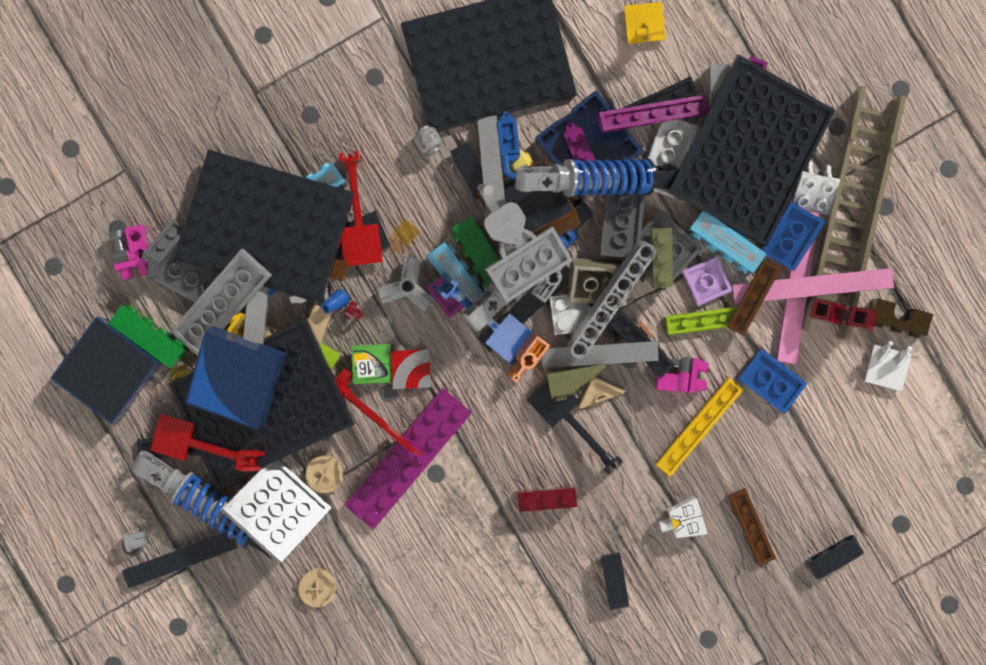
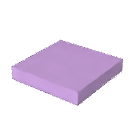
(707, 281)

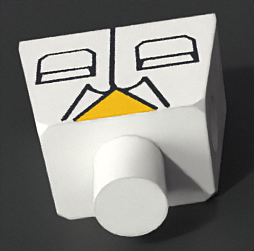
(684, 519)

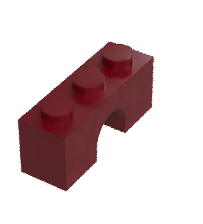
(843, 315)
(547, 499)

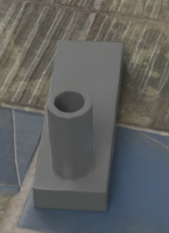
(162, 247)

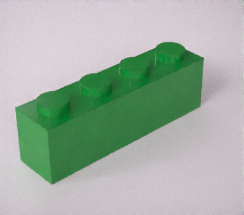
(475, 247)
(147, 336)

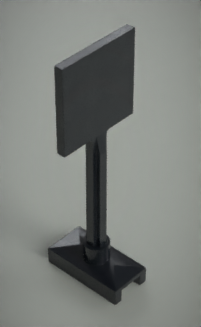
(555, 411)

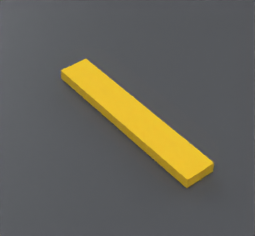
(699, 426)

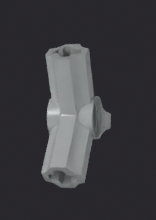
(409, 274)

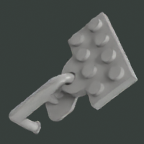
(530, 257)

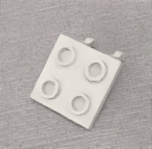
(815, 191)
(888, 366)

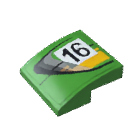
(371, 364)

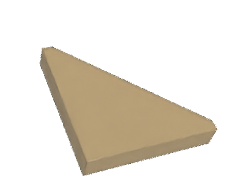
(598, 391)

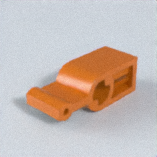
(534, 348)

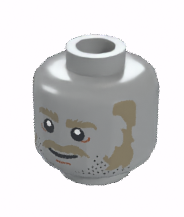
(427, 140)

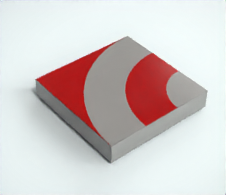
(411, 369)

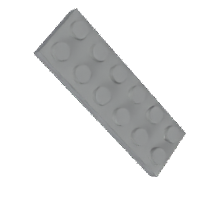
(222, 300)

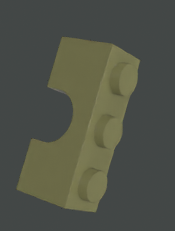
(663, 260)

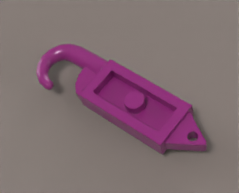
(577, 143)

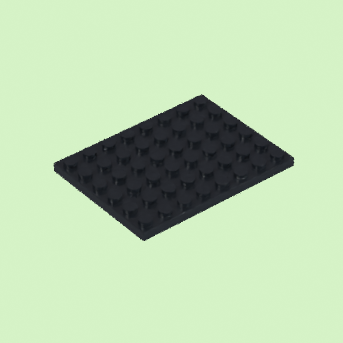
(487, 60)
(751, 150)
(273, 215)
(302, 411)

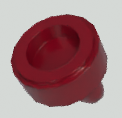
(351, 309)

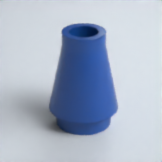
(336, 300)

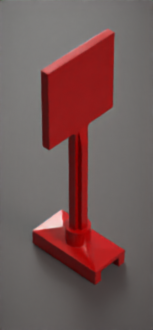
(361, 242)
(343, 381)
(174, 438)

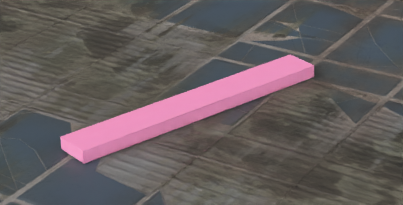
(823, 285)
(794, 313)

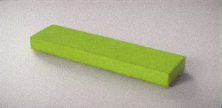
(698, 321)

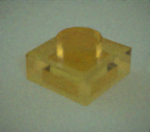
(406, 232)
(179, 371)

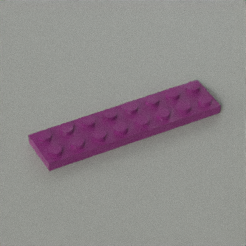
(400, 466)

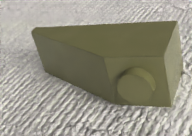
(568, 382)

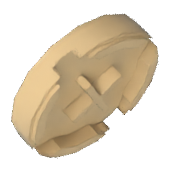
(324, 474)
(317, 588)

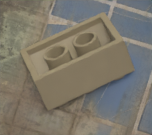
(590, 277)

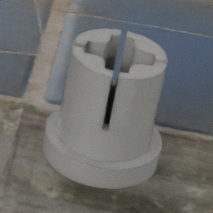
(134, 541)

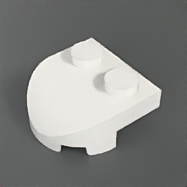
(566, 314)

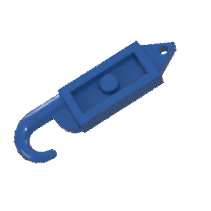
(508, 143)

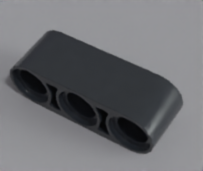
(468, 167)
(834, 556)
(615, 581)

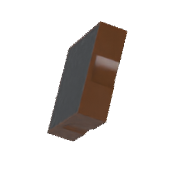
(541, 208)

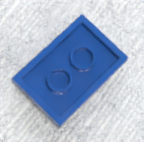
(793, 236)
(772, 381)

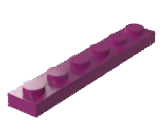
(652, 113)

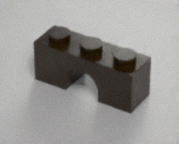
(916, 322)

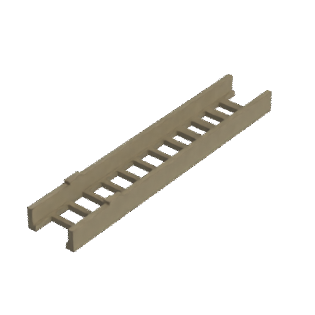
(872, 209)

